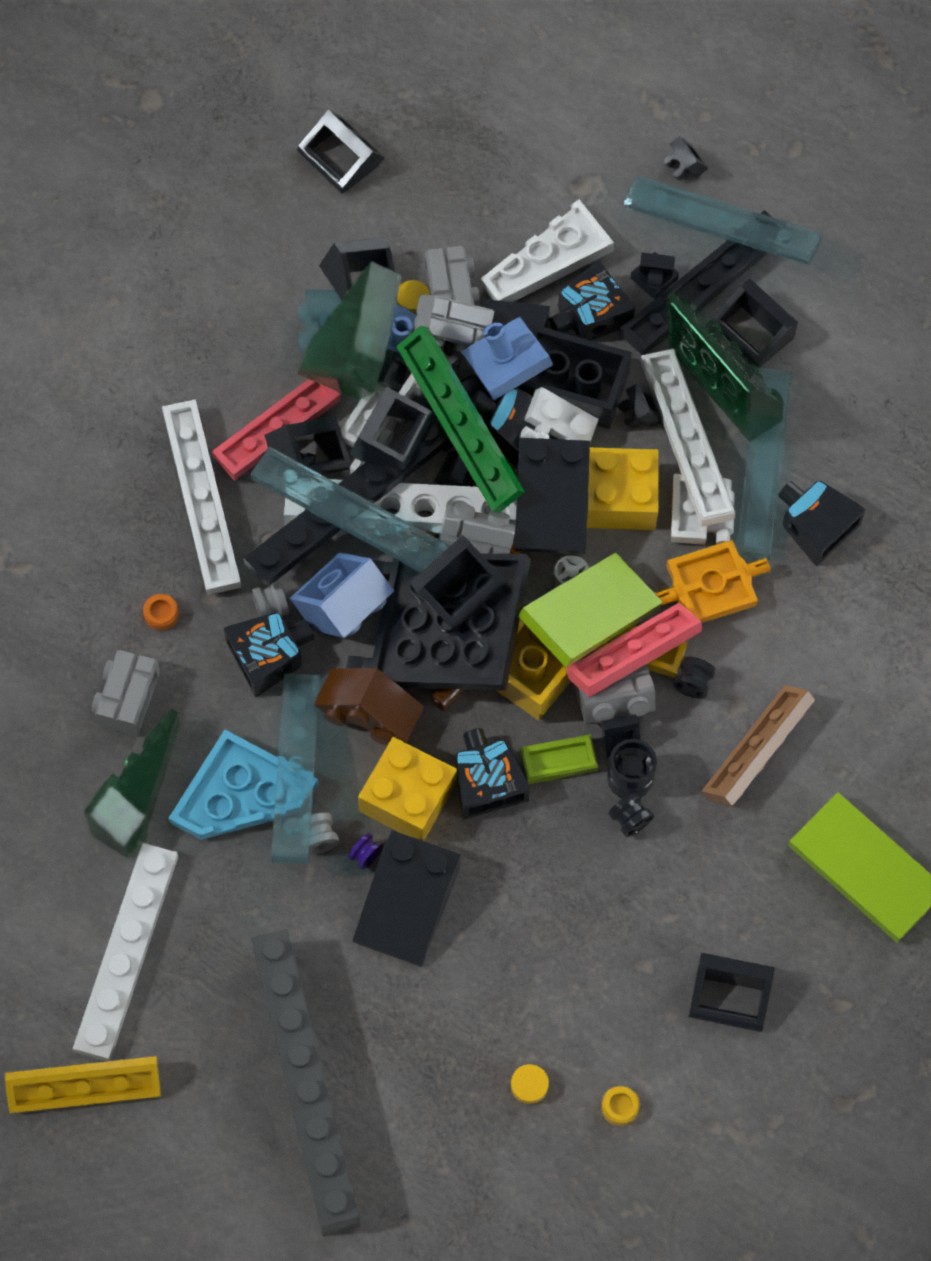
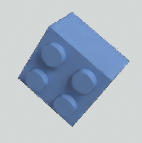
(342, 595)

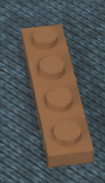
(758, 745)

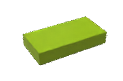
(559, 759)

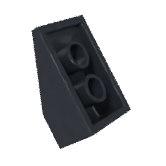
(582, 373)
(555, 500)
(407, 898)

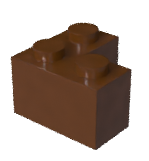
(370, 701)

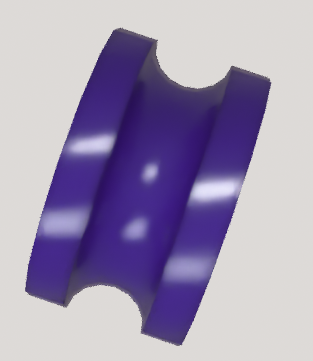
(365, 851)

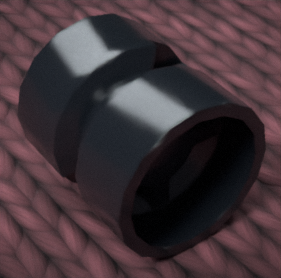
(631, 768)

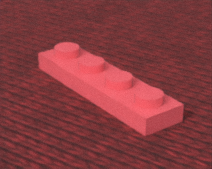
(249, 444)
(634, 649)

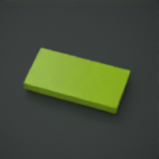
(590, 609)
(865, 866)

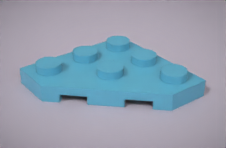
(229, 790)

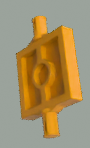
(713, 581)

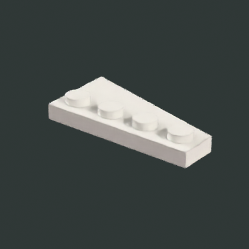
(558, 251)

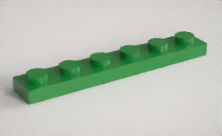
(460, 419)

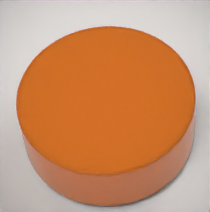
(161, 612)

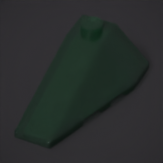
(354, 339)
(126, 803)

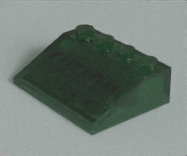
(722, 369)

